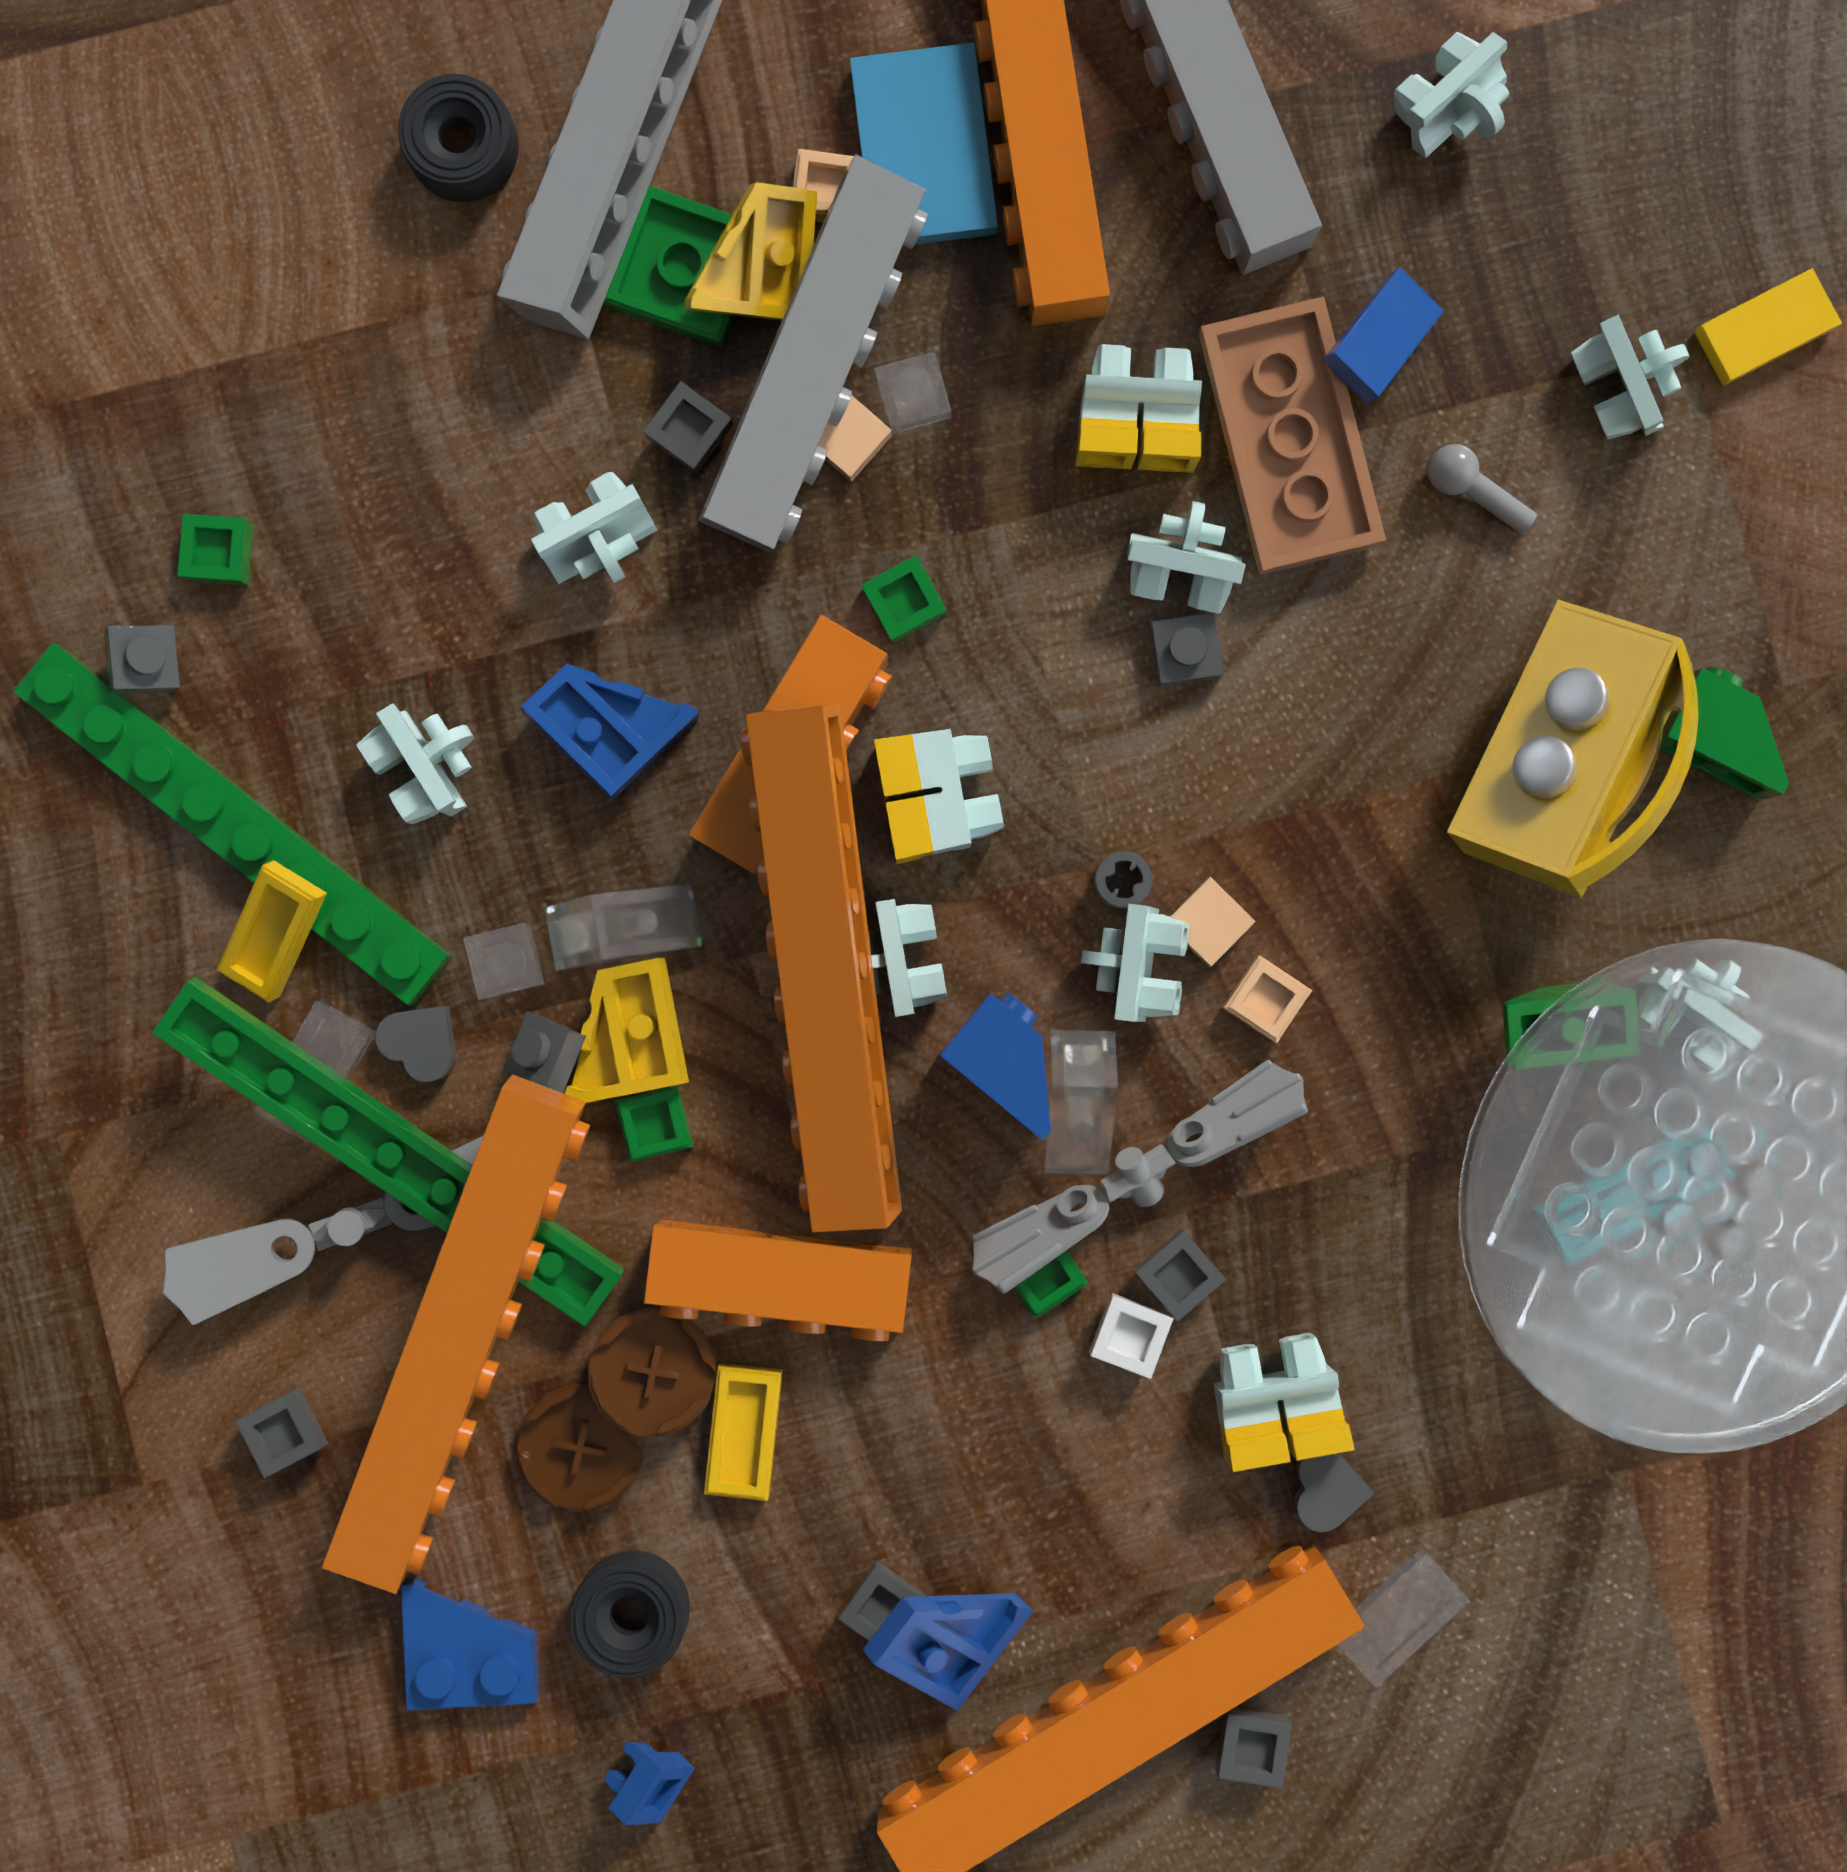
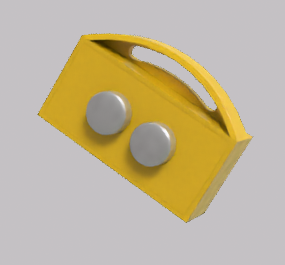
(1580, 751)

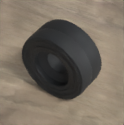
(453, 101)
(620, 1650)

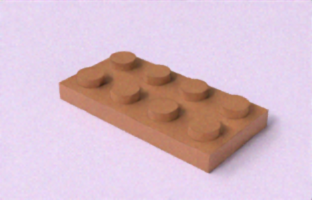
(1291, 436)

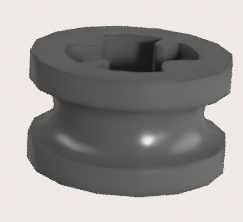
(1107, 869)

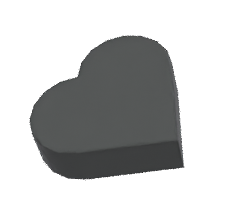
(420, 1040)
(1328, 1492)

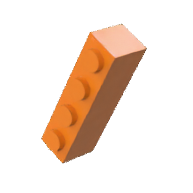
(827, 669)
(778, 1278)

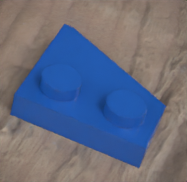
(606, 726)
(946, 1641)
(464, 1654)

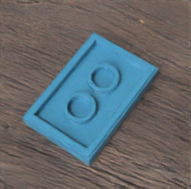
(927, 125)

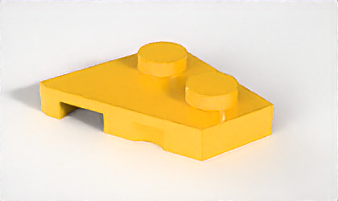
(758, 254)
(629, 1034)

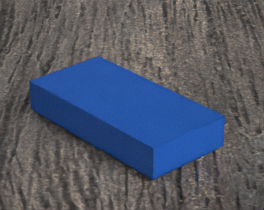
(1383, 335)

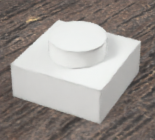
(1131, 1335)

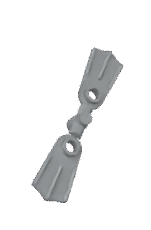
(1234, 1117)
(240, 1264)

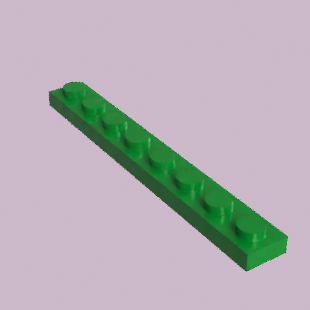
(228, 819)
(364, 1134)

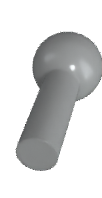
(1456, 471)

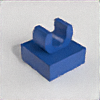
(650, 1787)

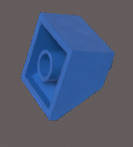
(1004, 1059)

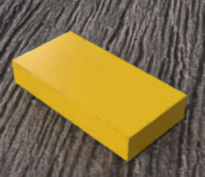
(1767, 327)
(271, 931)
(743, 1431)

